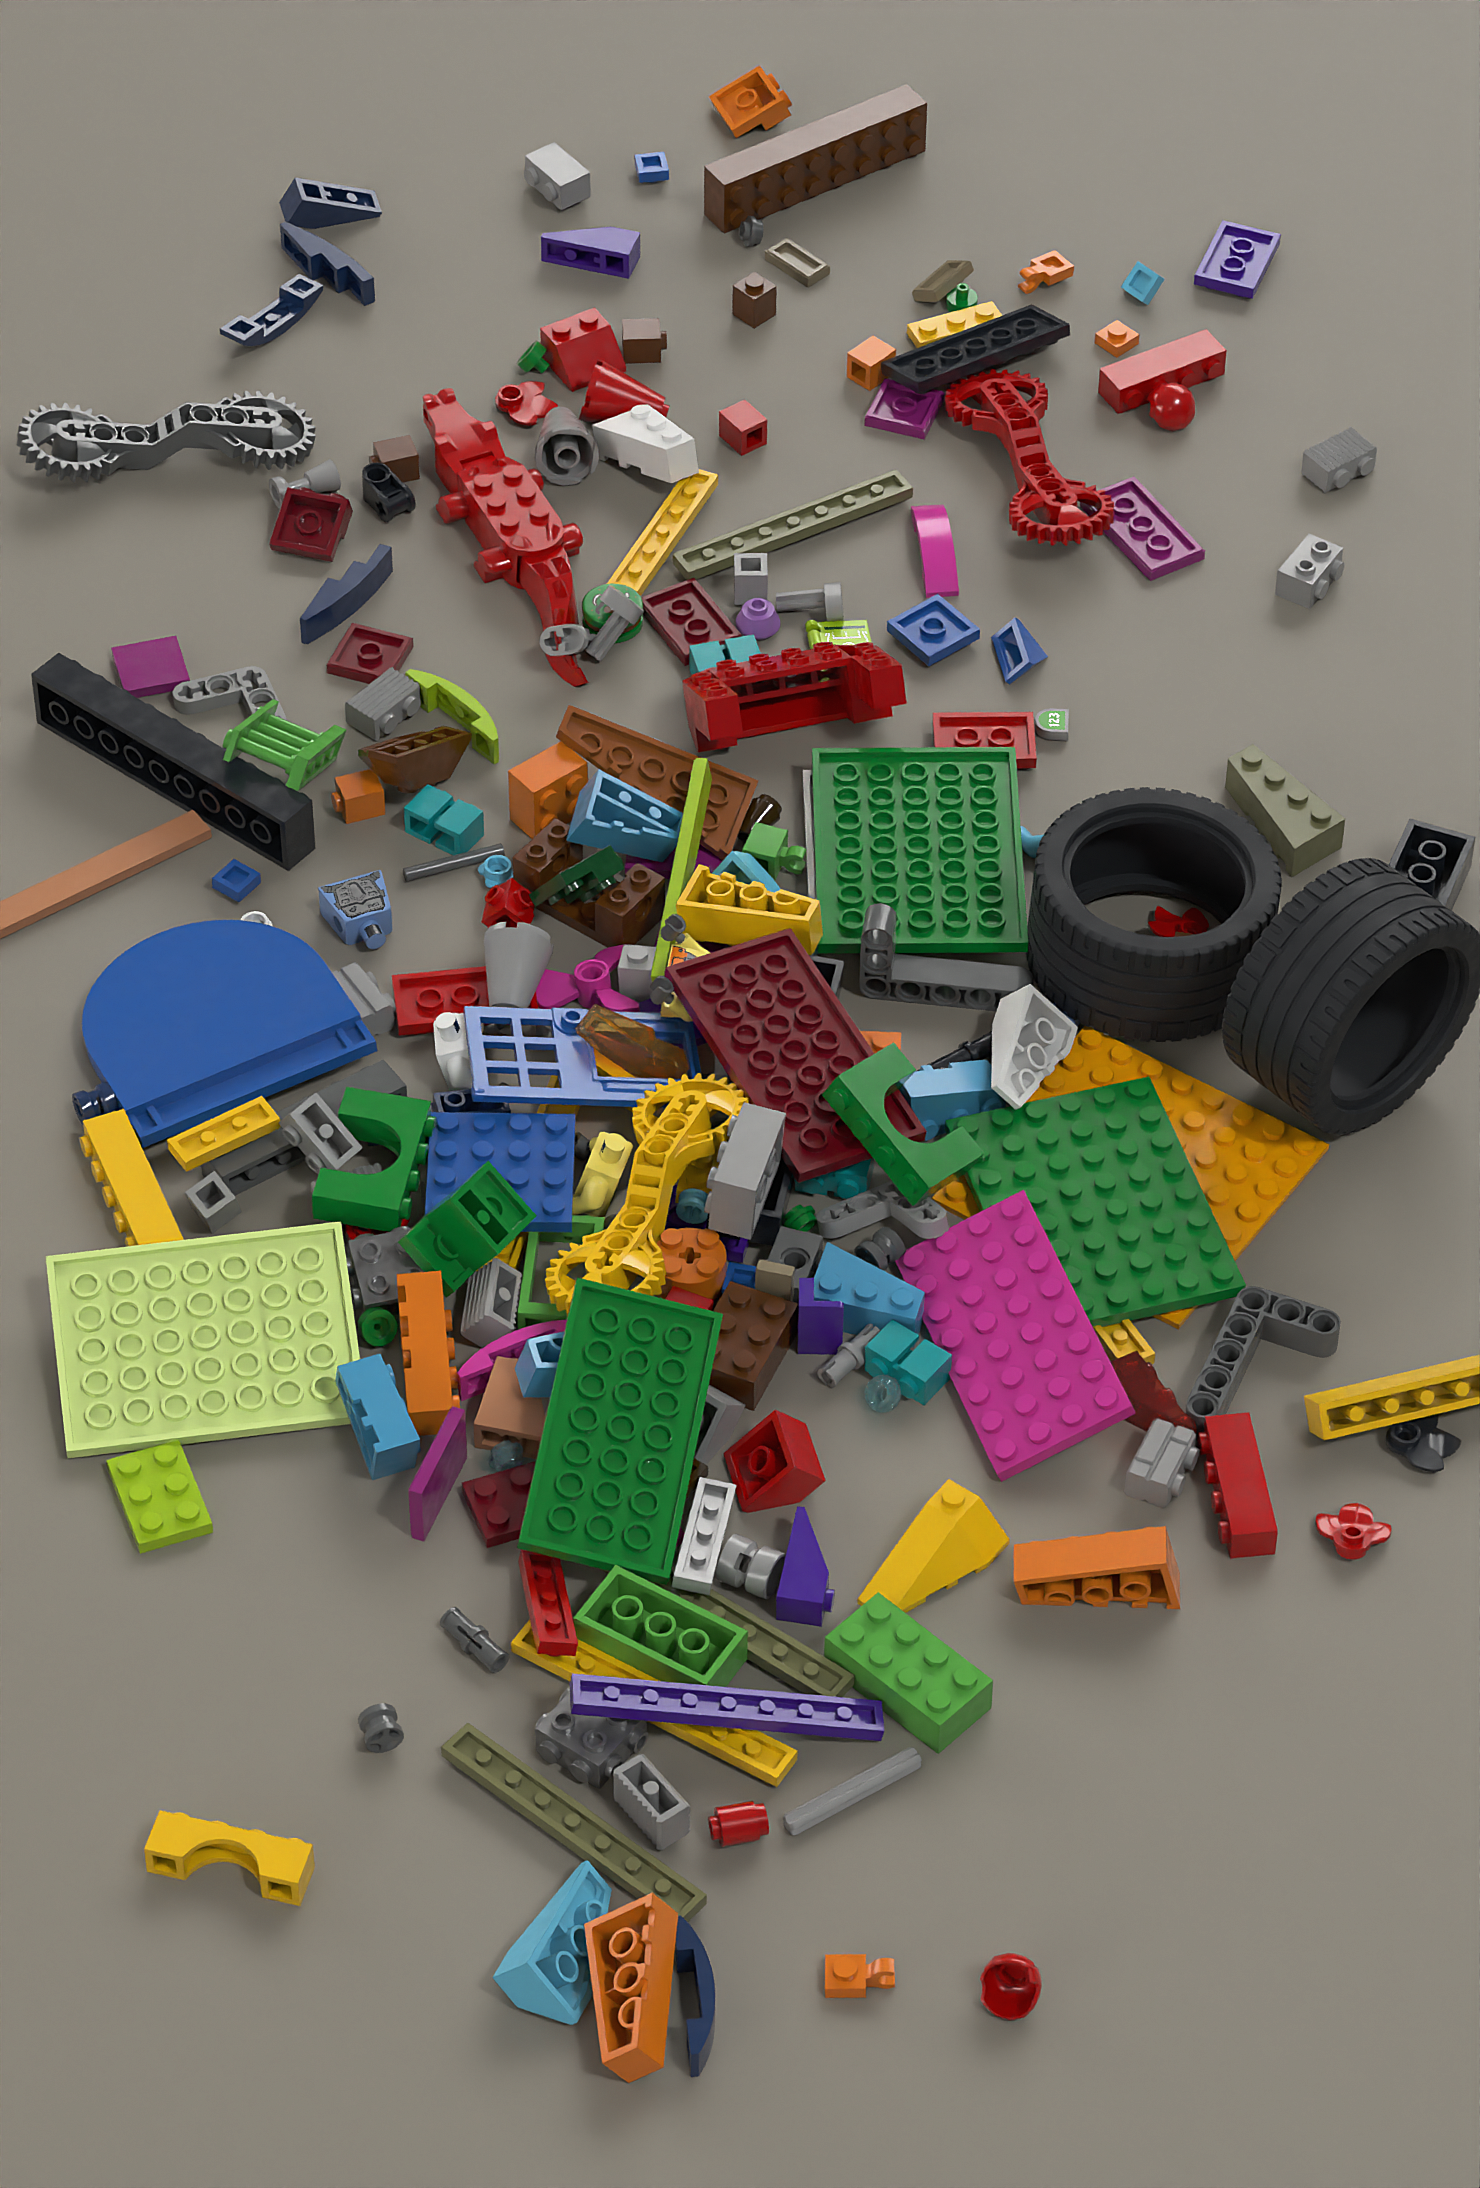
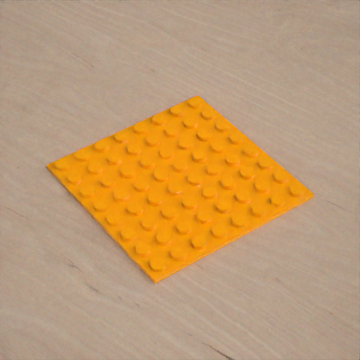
(1237, 1152)

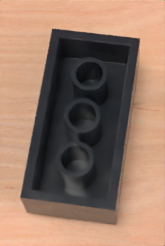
(1434, 859)

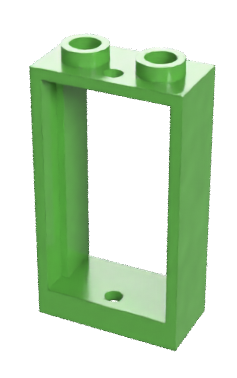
(535, 1313)

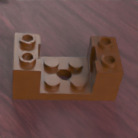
(620, 912)

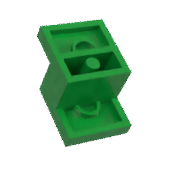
(468, 1227)

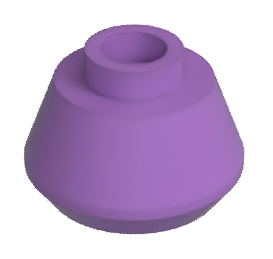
(758, 618)

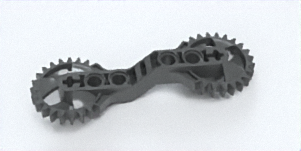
(97, 445)

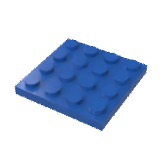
(526, 1148)

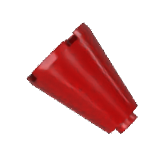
(615, 393)

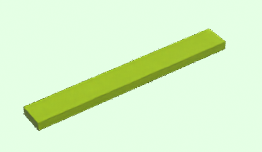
(685, 853)

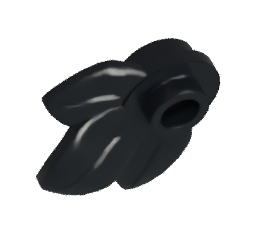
(1422, 1442)

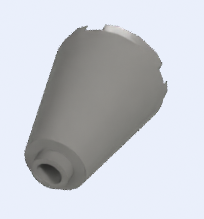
(565, 448)
(515, 963)

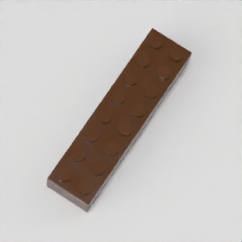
(815, 158)

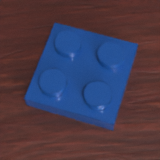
(933, 629)

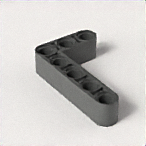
(925, 978)
(1254, 1317)

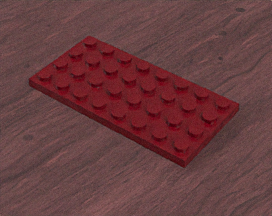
(784, 1044)

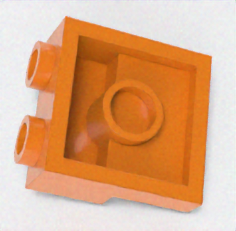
(751, 102)

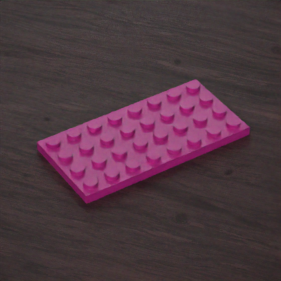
(1015, 1336)

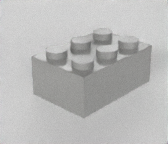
(745, 1170)

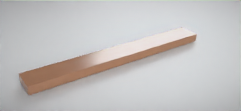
(101, 871)

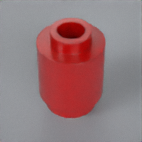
(738, 1823)

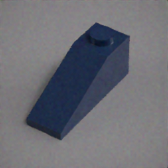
(325, 204)

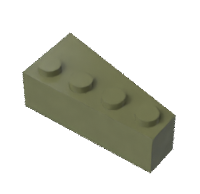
(1284, 810)

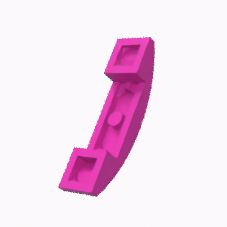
(936, 550)
(477, 1370)

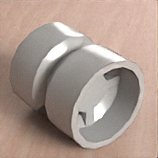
(747, 1565)

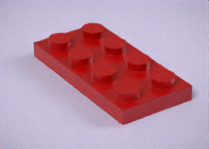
(426, 995)

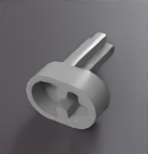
(827, 598)
(624, 612)
(573, 637)

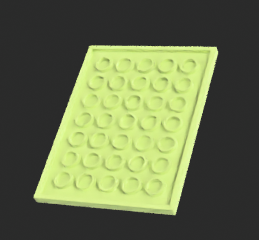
(202, 1338)

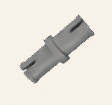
(849, 1357)

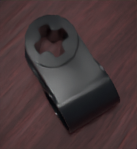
(385, 491)

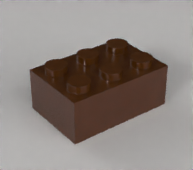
(751, 1341)

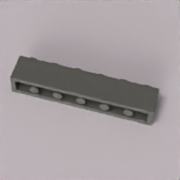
(273, 1153)

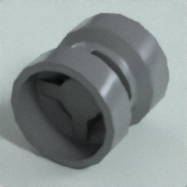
(882, 1249)

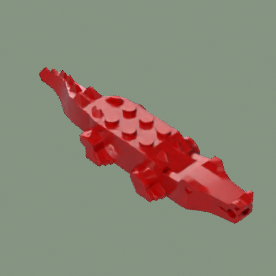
(507, 516)

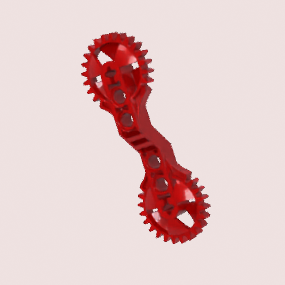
(1038, 481)

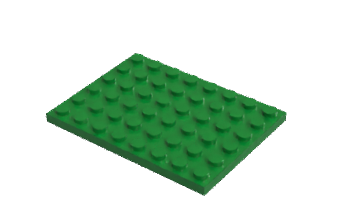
(925, 836)
(1108, 1197)

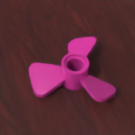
(589, 985)

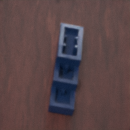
(322, 259)
(342, 598)

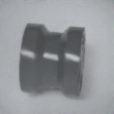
(380, 1728)

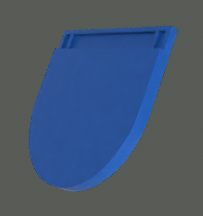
(215, 1022)

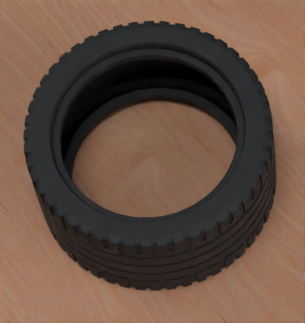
(1156, 845)
(1353, 996)

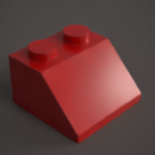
(577, 344)
(774, 1464)

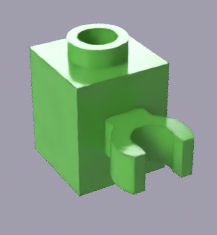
(771, 850)

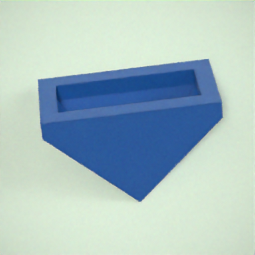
(1016, 650)

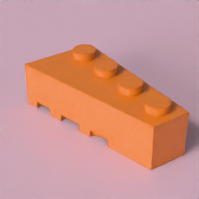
(426, 1350)
(1099, 1569)
(632, 1982)

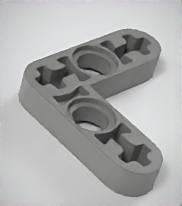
(239, 687)
(924, 1219)

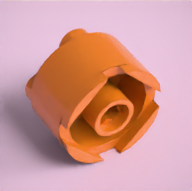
(693, 1261)

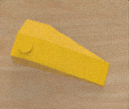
(940, 1546)

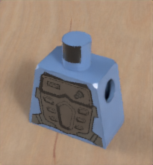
(358, 909)

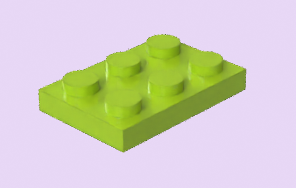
(159, 1496)

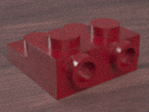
(311, 523)

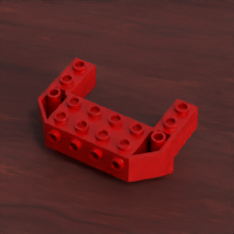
(791, 692)

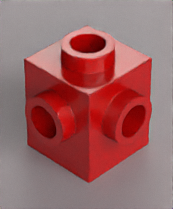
(508, 904)

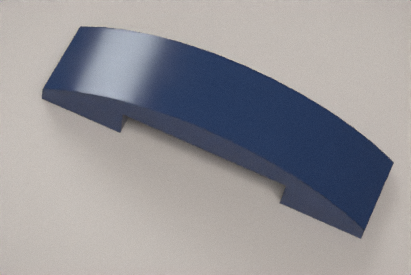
(275, 319)
(693, 1958)

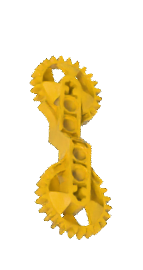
(664, 1152)

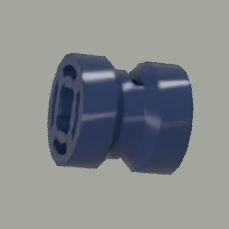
(95, 1102)

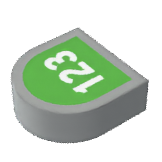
(1052, 724)

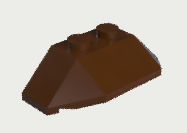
(417, 757)

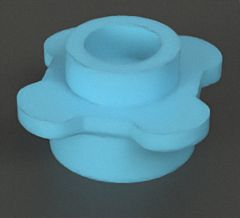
(496, 870)

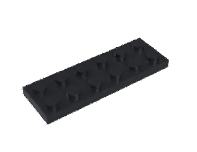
(975, 349)

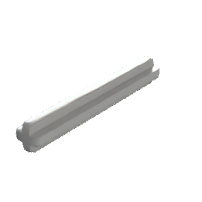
(852, 1791)

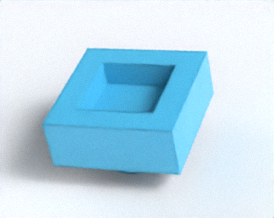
(1142, 283)

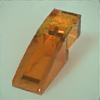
(632, 1045)

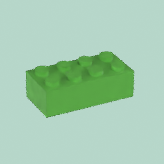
(660, 1632)
(910, 1671)

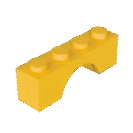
(184, 1844)

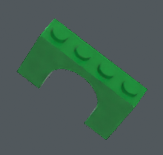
(911, 1165)
(379, 1198)

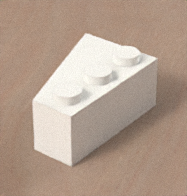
(648, 442)

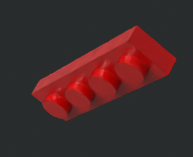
(548, 1604)

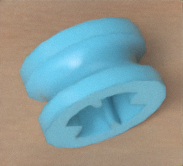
(692, 1206)

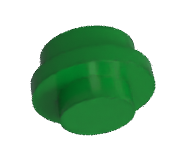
(800, 1218)

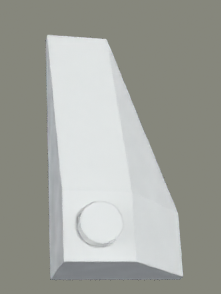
(1027, 1043)

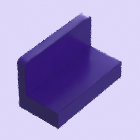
(818, 1322)

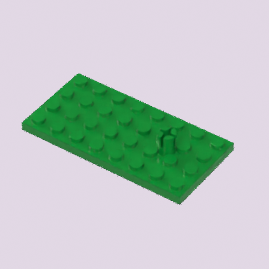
(620, 1431)

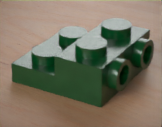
(582, 879)

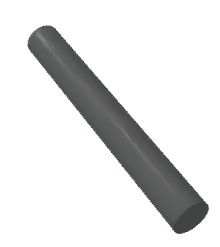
(452, 862)

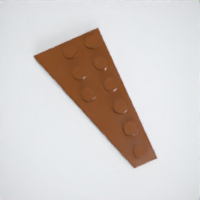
(661, 773)

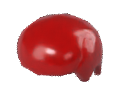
(1171, 406)
(1010, 1986)

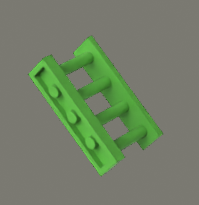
(284, 744)

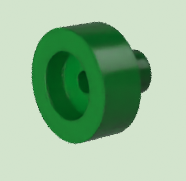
(961, 298)
(533, 358)
(377, 1326)

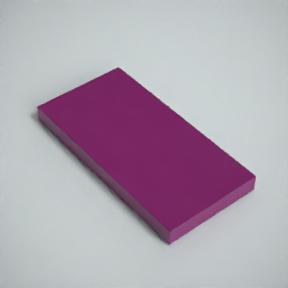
(1148, 531)

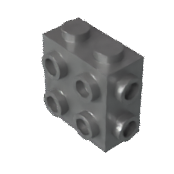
(374, 1266)
(587, 1744)

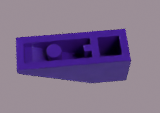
(594, 249)
(804, 1580)

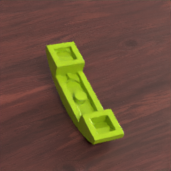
(462, 707)

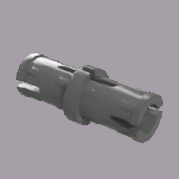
(466, 1631)

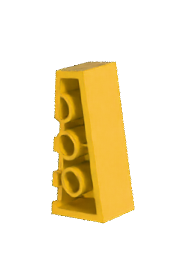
(735, 912)

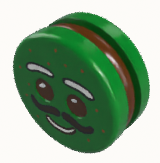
(597, 612)

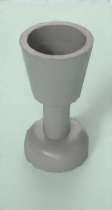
(319, 479)

